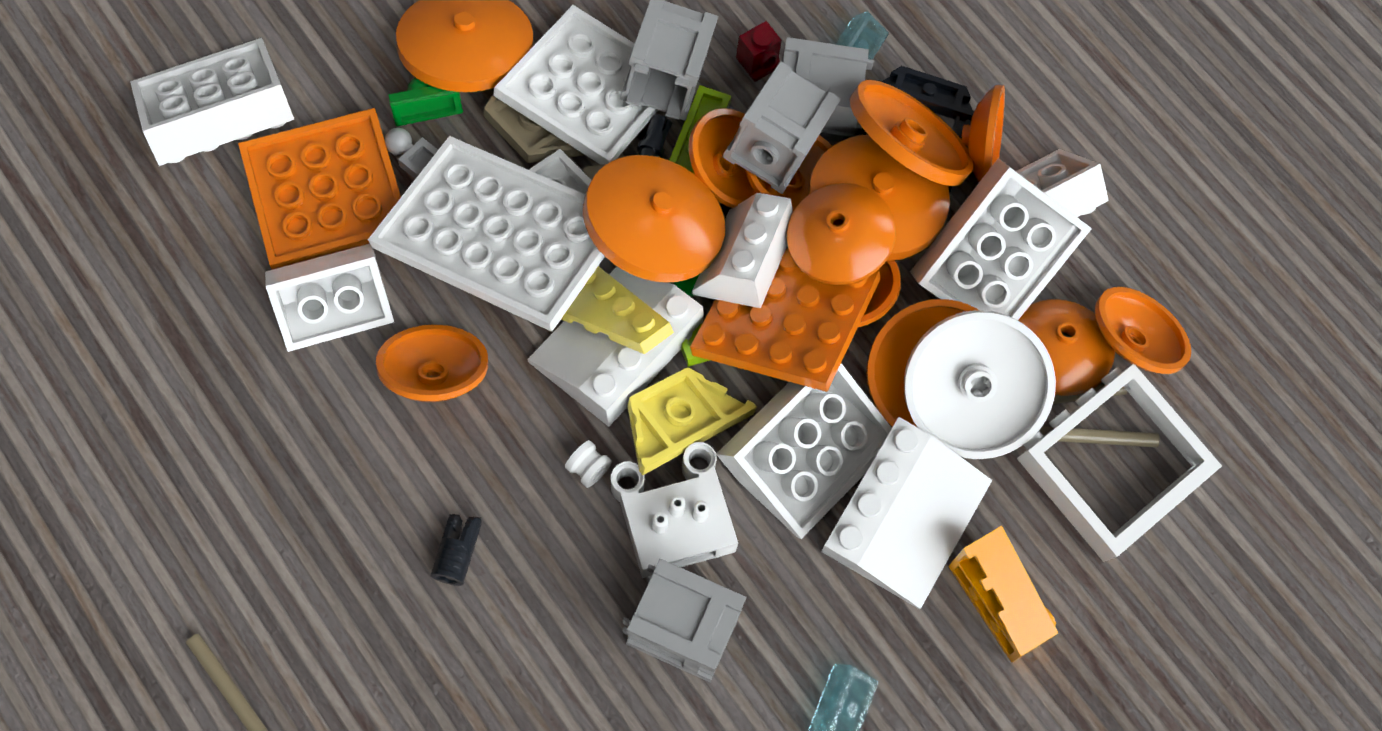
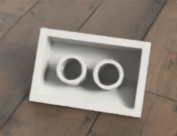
(1069, 181)
(749, 253)
(328, 297)

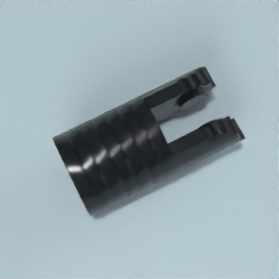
(455, 554)

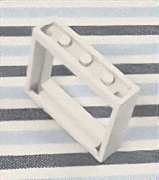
(1069, 501)

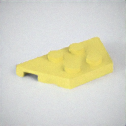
(679, 413)

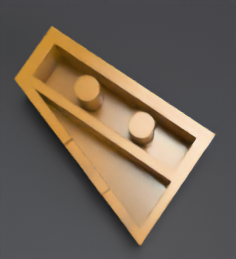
(1003, 594)

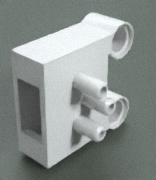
(680, 520)

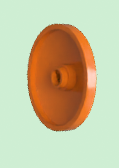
(463, 42)
(911, 133)
(915, 201)
(653, 218)
(893, 348)

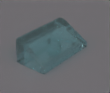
(864, 33)
(844, 700)

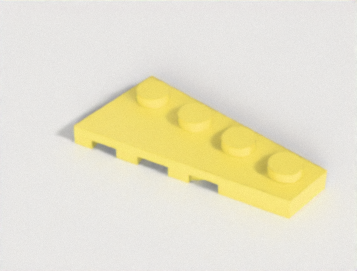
(615, 311)

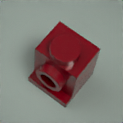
(759, 51)

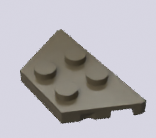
(524, 135)

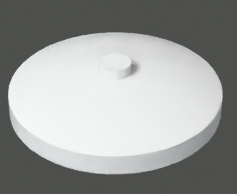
(980, 383)

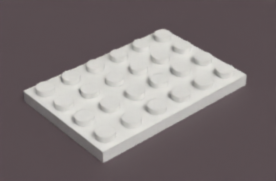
(493, 233)

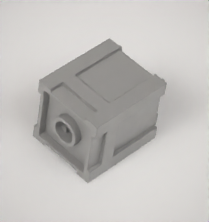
(668, 58)
(833, 70)
(781, 127)
(684, 619)

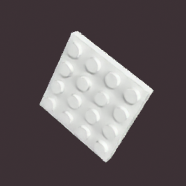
(575, 87)

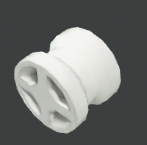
(588, 463)

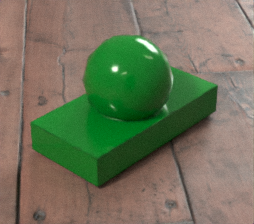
(423, 103)

